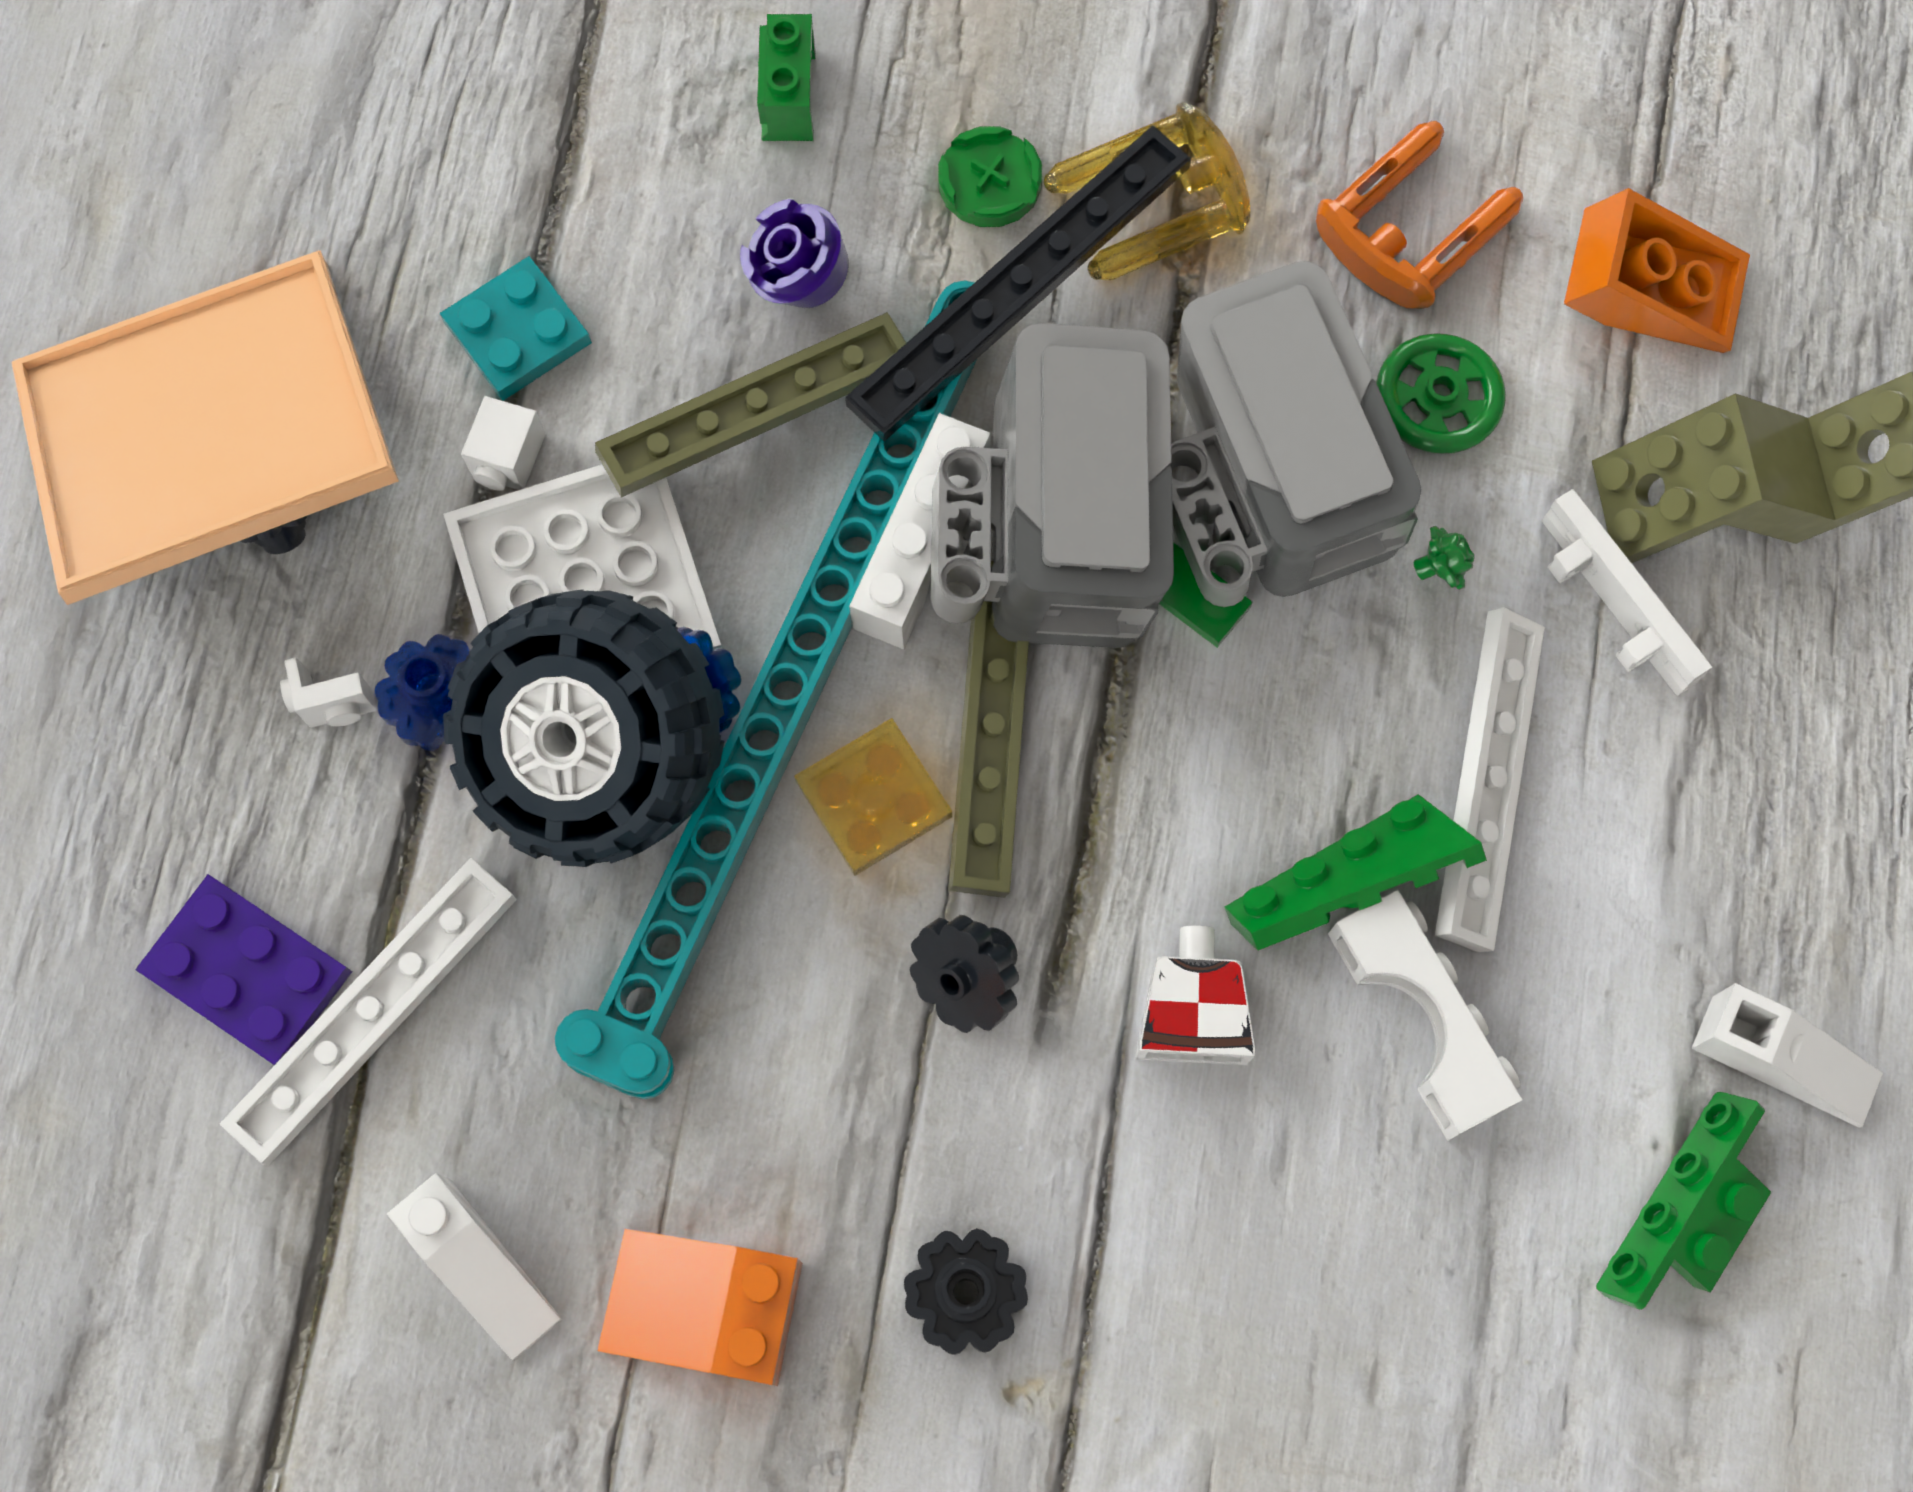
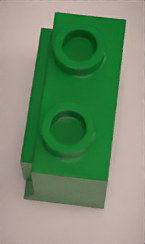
(785, 77)

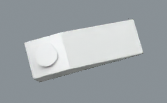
(474, 1265)

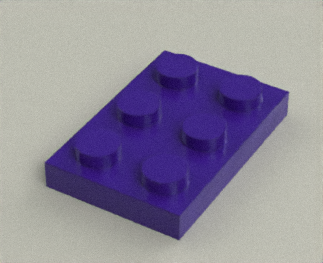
(243, 970)

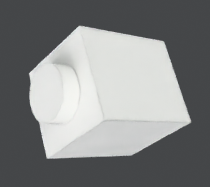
(503, 444)

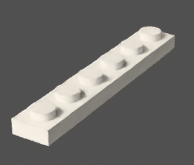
(1491, 777)
(367, 1012)

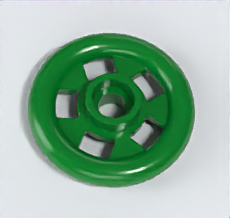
(1432, 432)

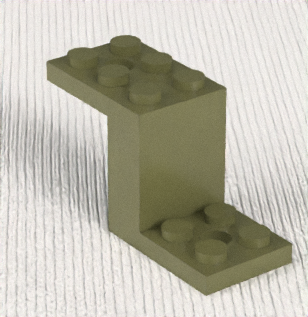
(1759, 470)

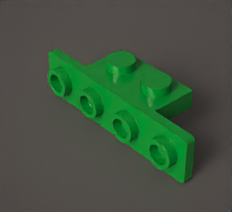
(1696, 1209)

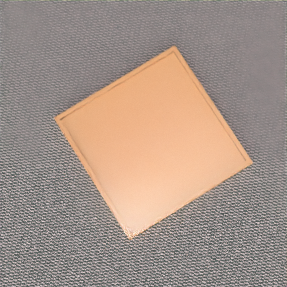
(198, 426)

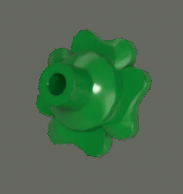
(1446, 557)

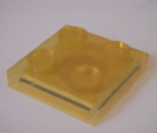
(873, 796)

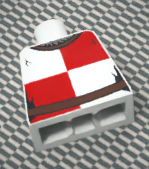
(1196, 1006)

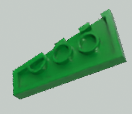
(1352, 872)

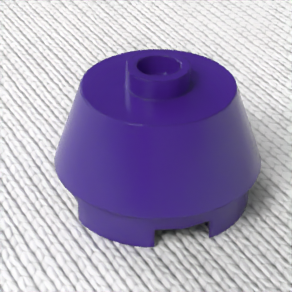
(796, 255)

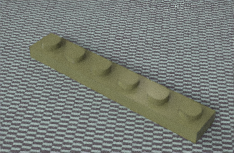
(747, 406)
(988, 760)

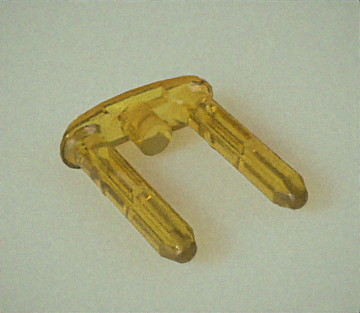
(1212, 165)

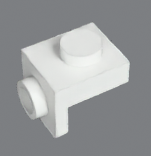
(328, 702)

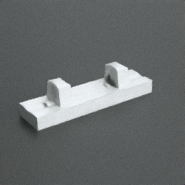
(1645, 618)

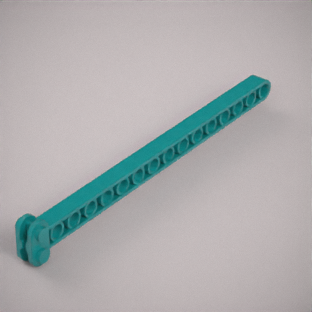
(625, 1046)

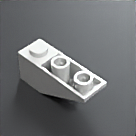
(1787, 1053)

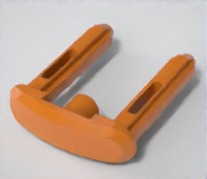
(1373, 257)

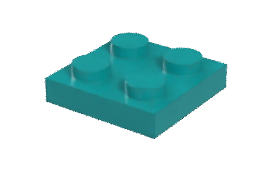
(515, 328)

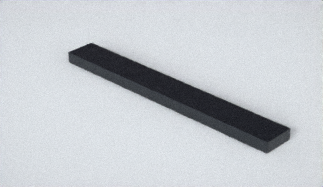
(1017, 283)

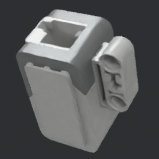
(1288, 441)
(1069, 493)

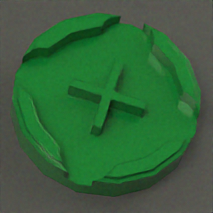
(990, 176)

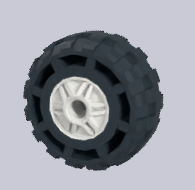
(584, 727)

